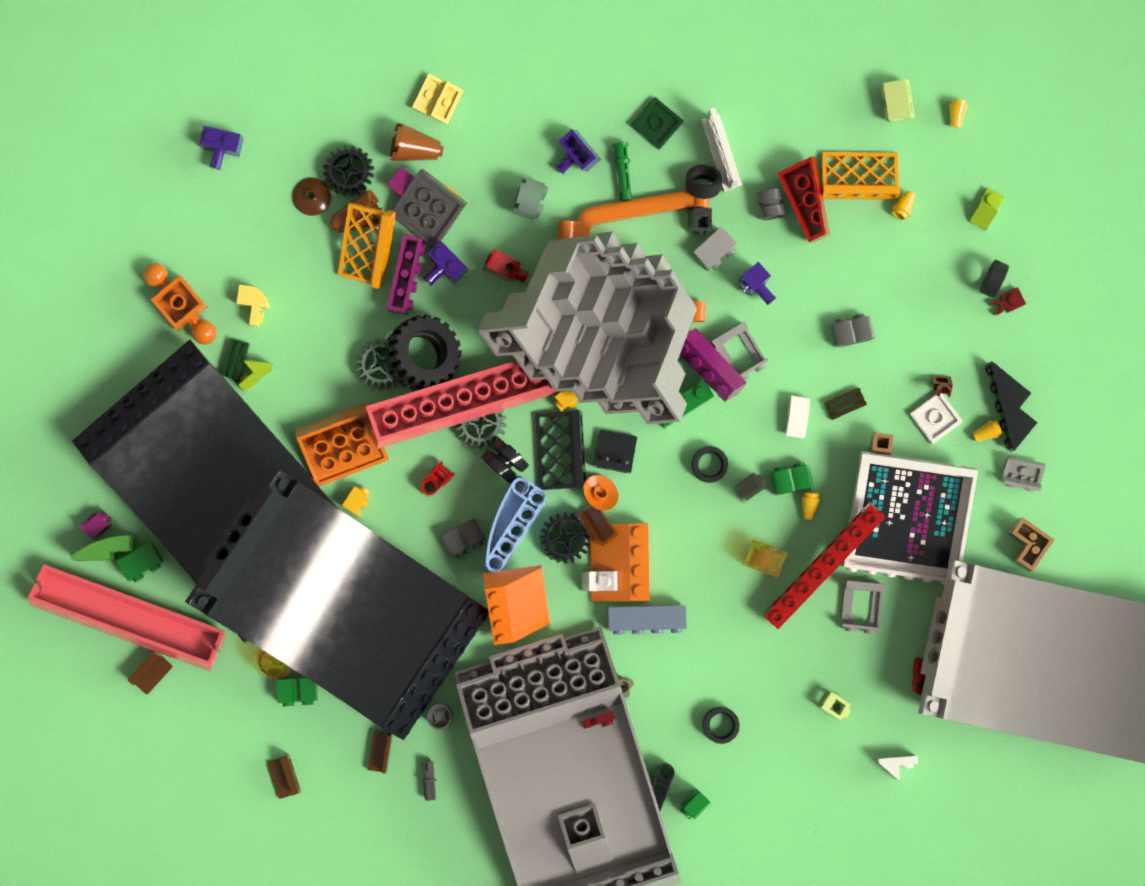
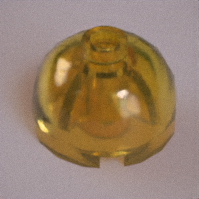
(269, 666)

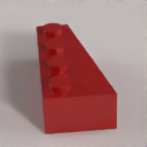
(806, 197)

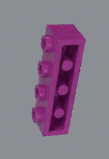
(405, 274)
(711, 366)

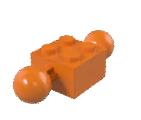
(179, 303)

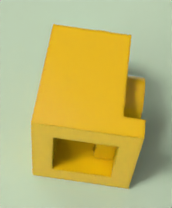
(566, 400)
(357, 500)

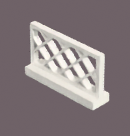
(721, 150)

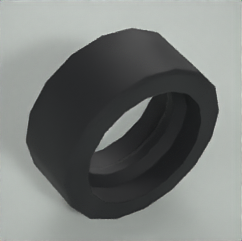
(701, 190)
(994, 278)
(695, 464)
(735, 725)

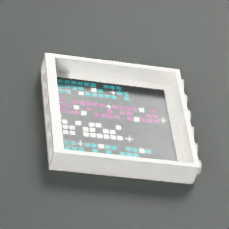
(924, 513)

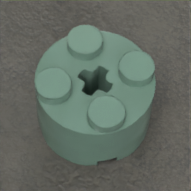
(528, 198)

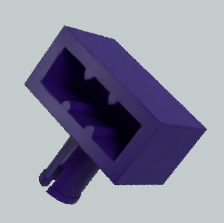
(221, 143)
(578, 152)
(445, 264)
(754, 282)

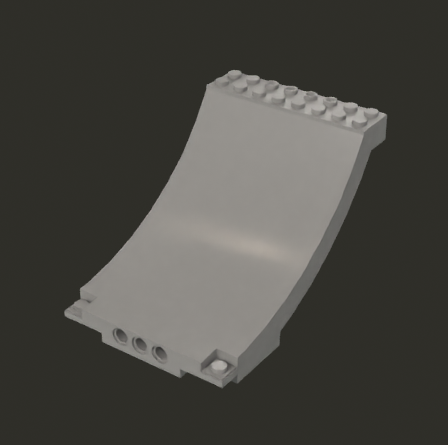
(1037, 661)
(563, 795)

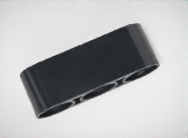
(664, 781)

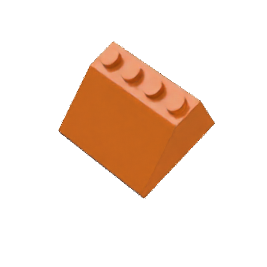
(339, 445)
(629, 557)
(516, 603)

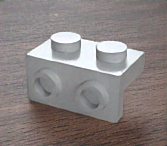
(1023, 473)

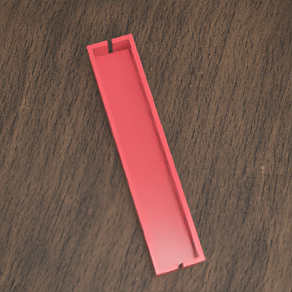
(127, 618)

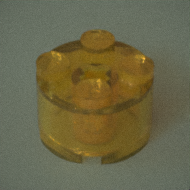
(765, 558)

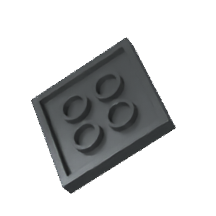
(428, 208)

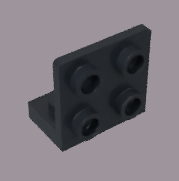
(615, 451)

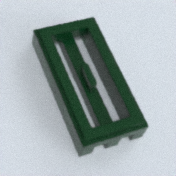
(228, 356)

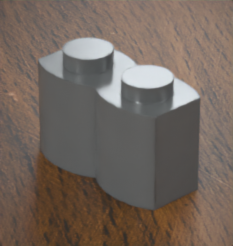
(852, 331)
(462, 538)

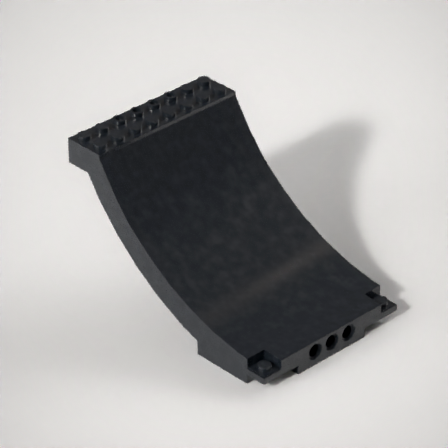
(186, 455)
(337, 603)

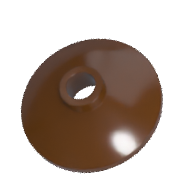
(315, 205)

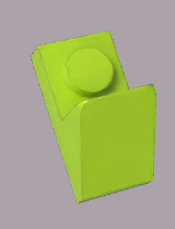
(987, 209)
(259, 370)

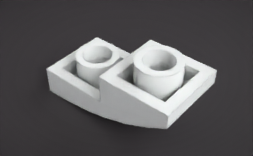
(797, 416)

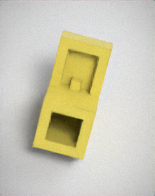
(256, 300)

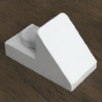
(600, 581)
(892, 764)

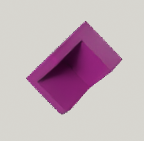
(401, 181)

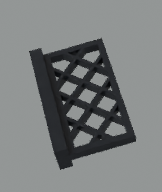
(577, 449)

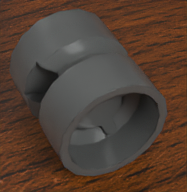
(770, 204)
(440, 716)

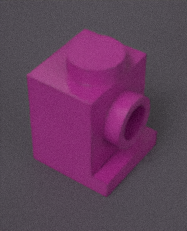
(96, 524)

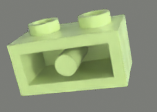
(898, 100)

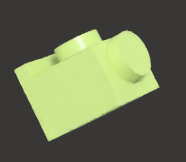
(830, 700)

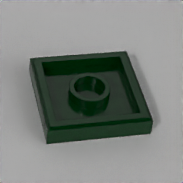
(657, 123)

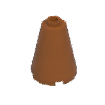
(414, 145)
(367, 199)

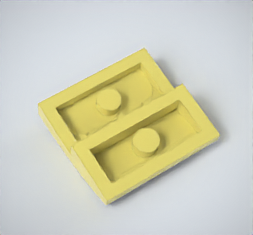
(437, 99)

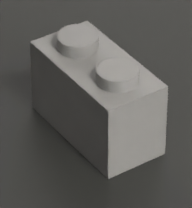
(715, 249)

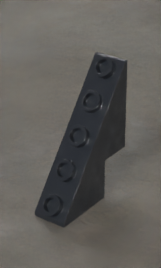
(1009, 398)

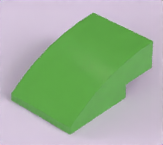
(106, 549)

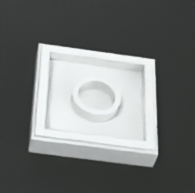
(935, 418)

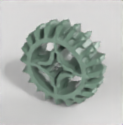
(373, 368)
(479, 440)

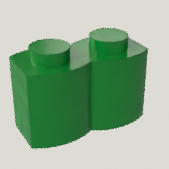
(791, 479)
(694, 804)

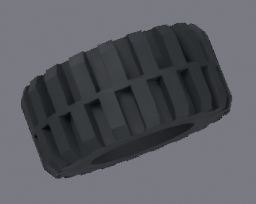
(443, 342)

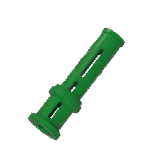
(622, 161)

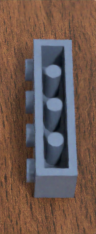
(647, 618)

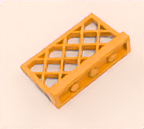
(863, 190)
(380, 252)

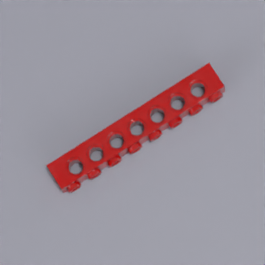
(824, 565)

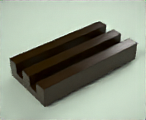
(860, 397)

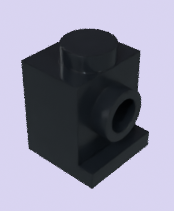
(705, 220)

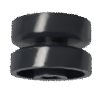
(505, 460)

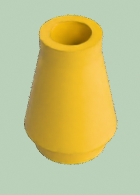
(957, 111)
(903, 207)
(987, 431)
(809, 504)

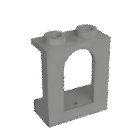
(742, 331)
(874, 622)

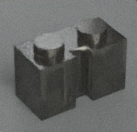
(749, 487)

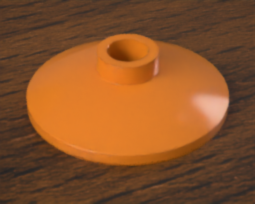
(604, 488)

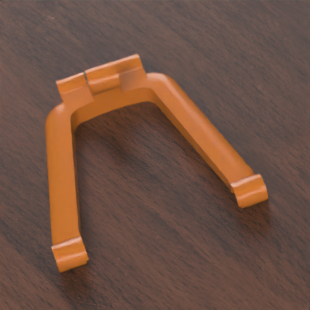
(633, 209)

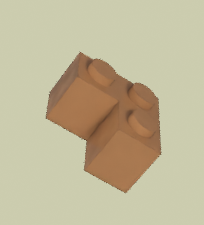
(1034, 543)

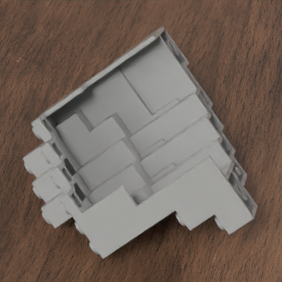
(600, 325)

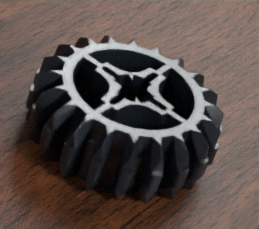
(356, 171)
(549, 543)

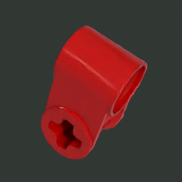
(437, 479)
(917, 677)

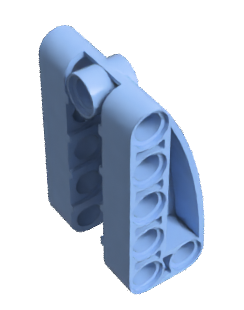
(509, 516)

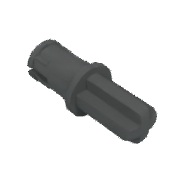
(428, 780)

